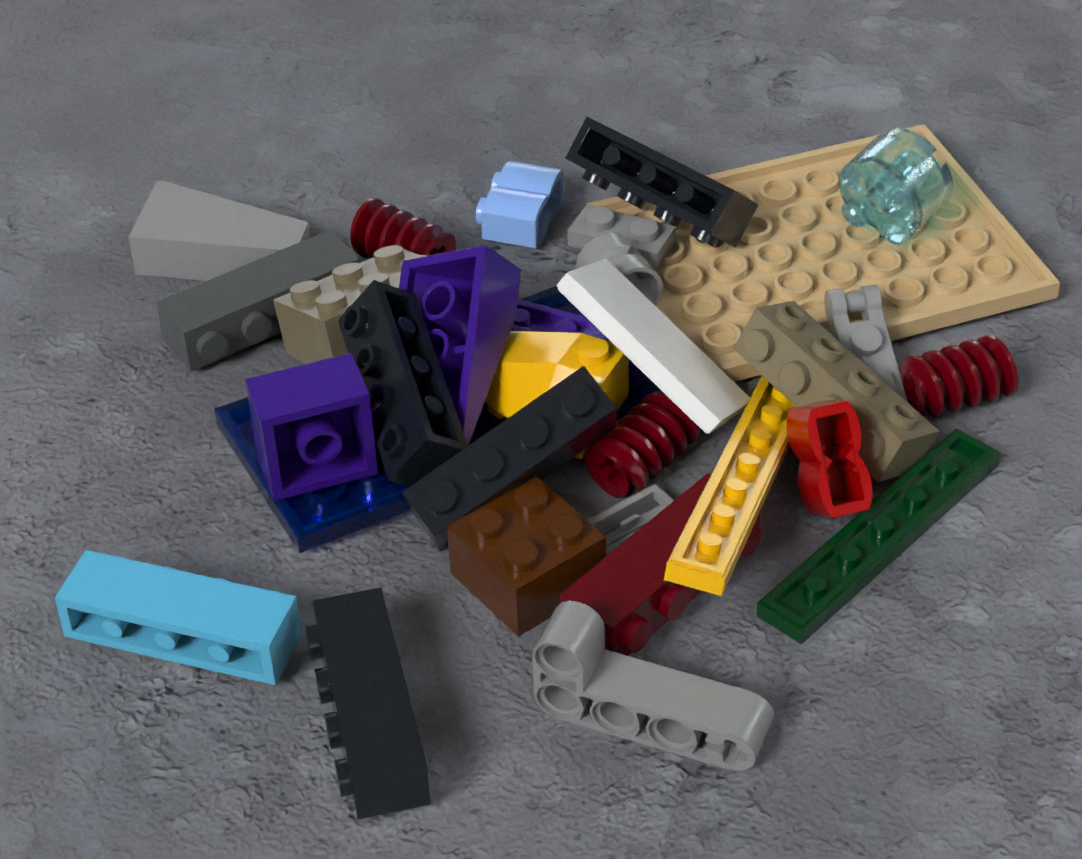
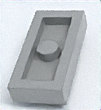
(649, 237)

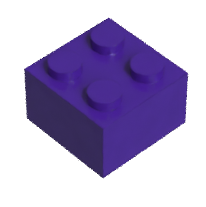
(312, 426)

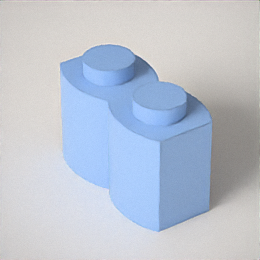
(521, 204)

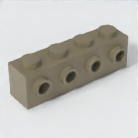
(815, 367)

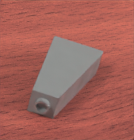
(205, 235)

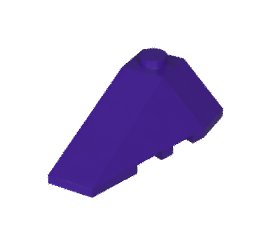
(469, 313)

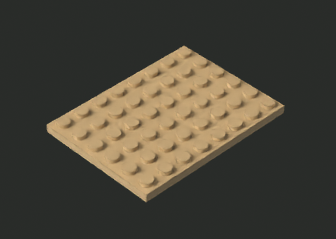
(800, 245)

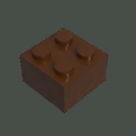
(523, 553)

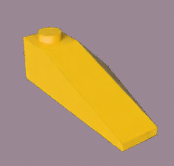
(542, 359)

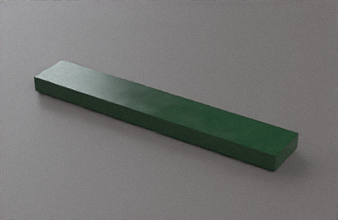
(877, 536)

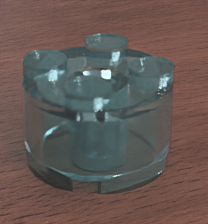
(894, 185)

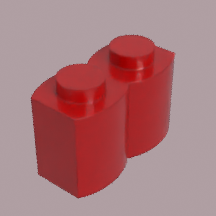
(830, 471)

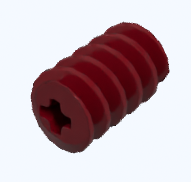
(384, 225)
(959, 375)
(640, 445)

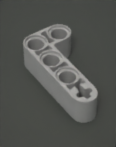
(642, 699)

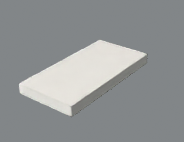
(654, 344)

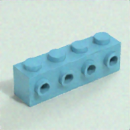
(179, 616)

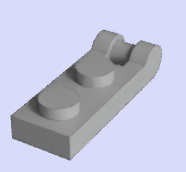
(865, 338)

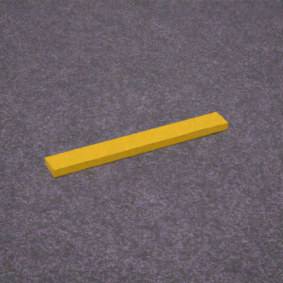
(733, 495)

